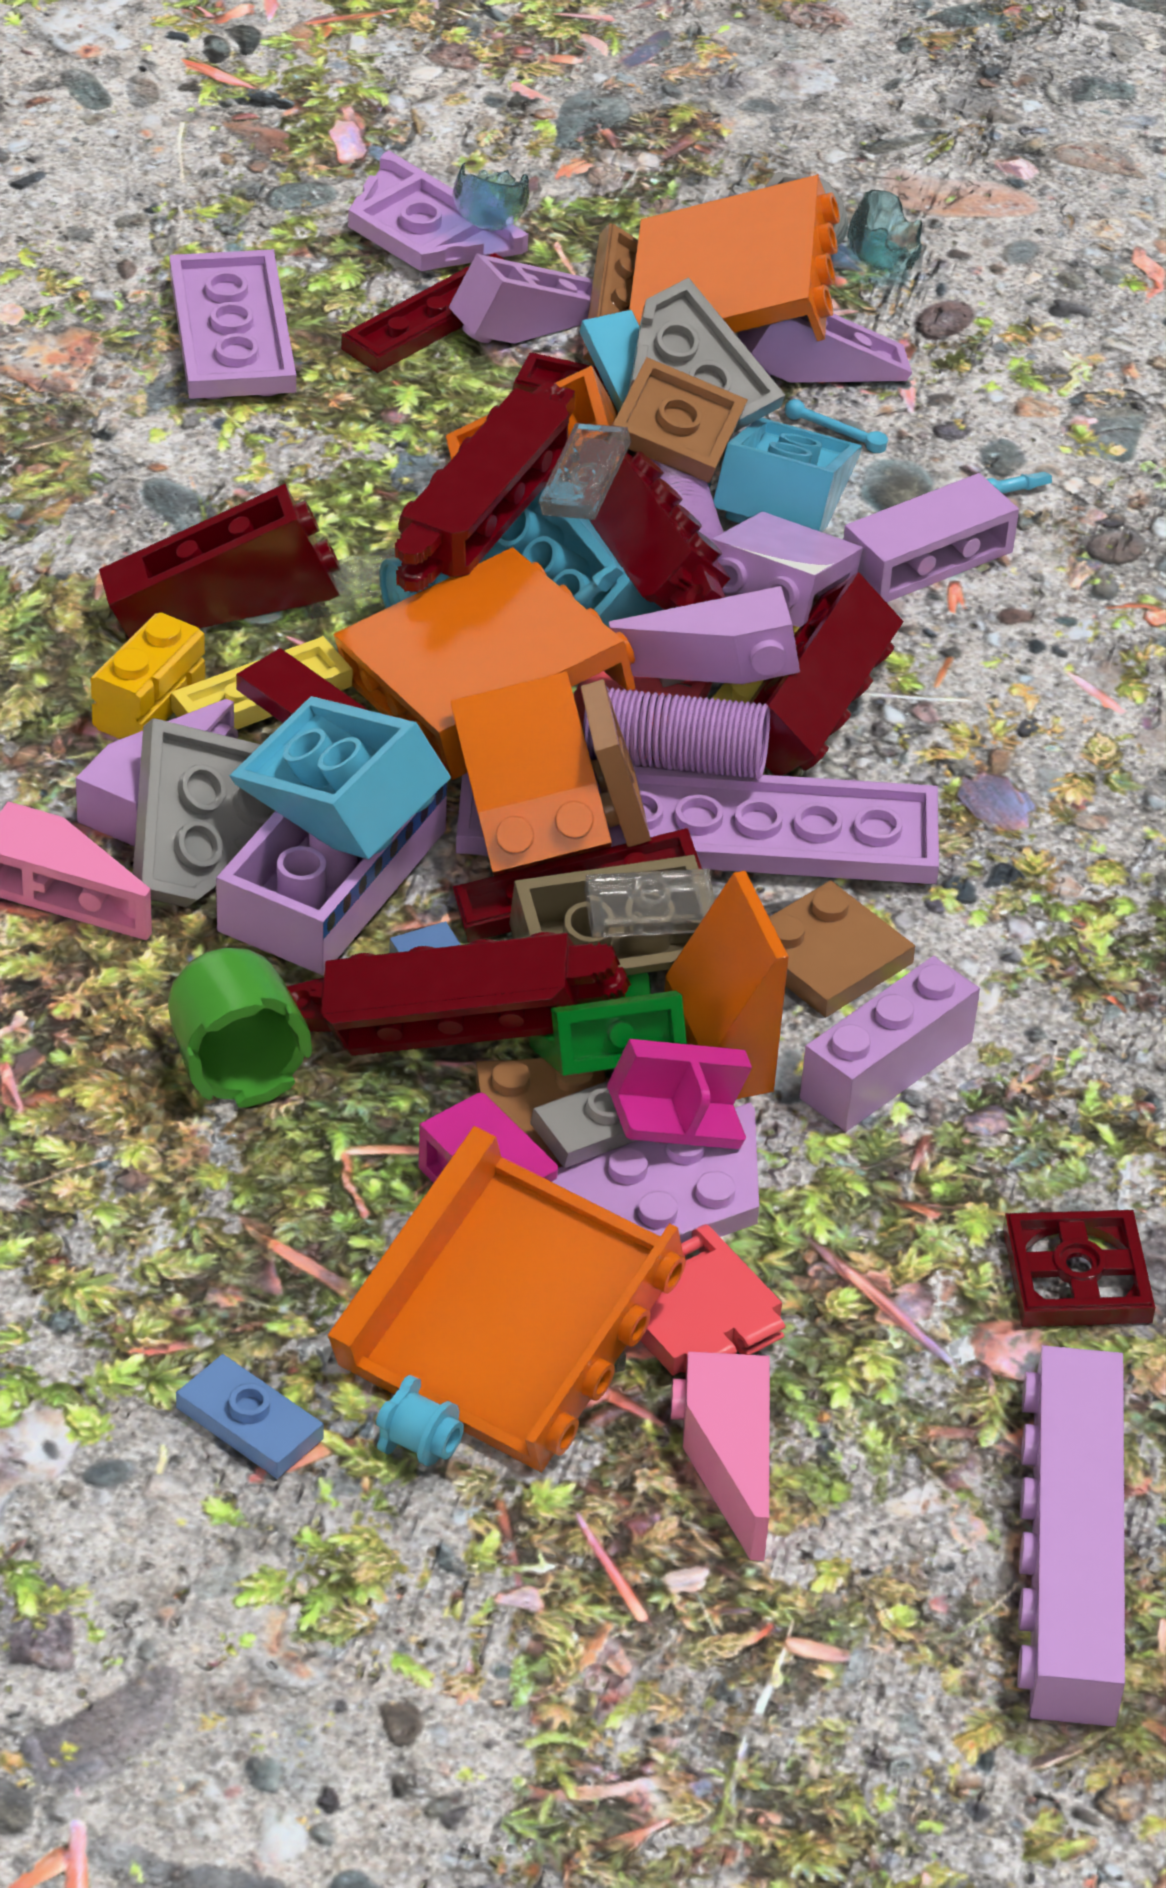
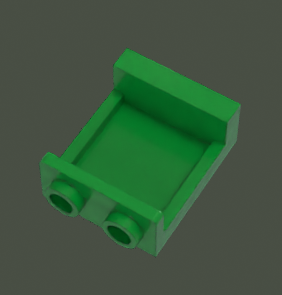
(596, 1033)

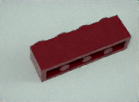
(836, 652)

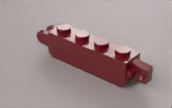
(483, 486)
(658, 538)
(456, 992)

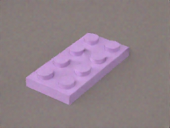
(232, 324)

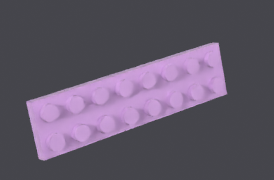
(779, 824)

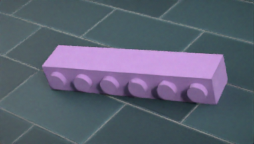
(1075, 1537)

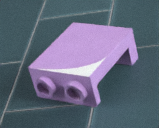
(781, 553)

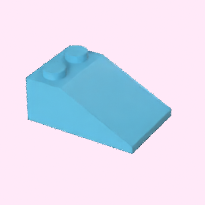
(784, 474)
(344, 774)

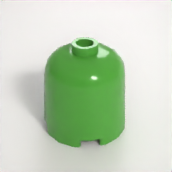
(237, 1027)

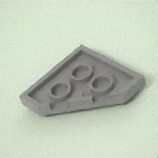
(691, 336)
(190, 810)

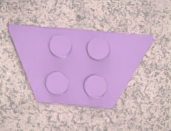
(419, 220)
(674, 1183)

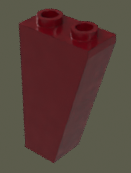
(227, 567)

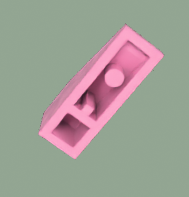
(67, 874)
(727, 1437)

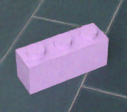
(934, 536)
(889, 1043)

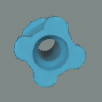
(419, 1424)

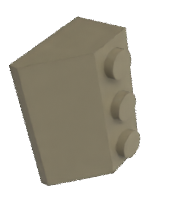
(560, 906)

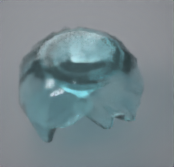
(490, 200)
(882, 234)

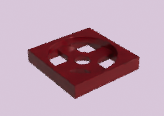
(1086, 1304)

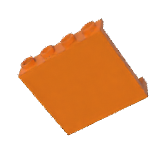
(749, 255)
(475, 637)
(507, 1301)

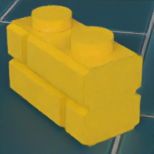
(144, 672)

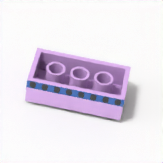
(312, 900)

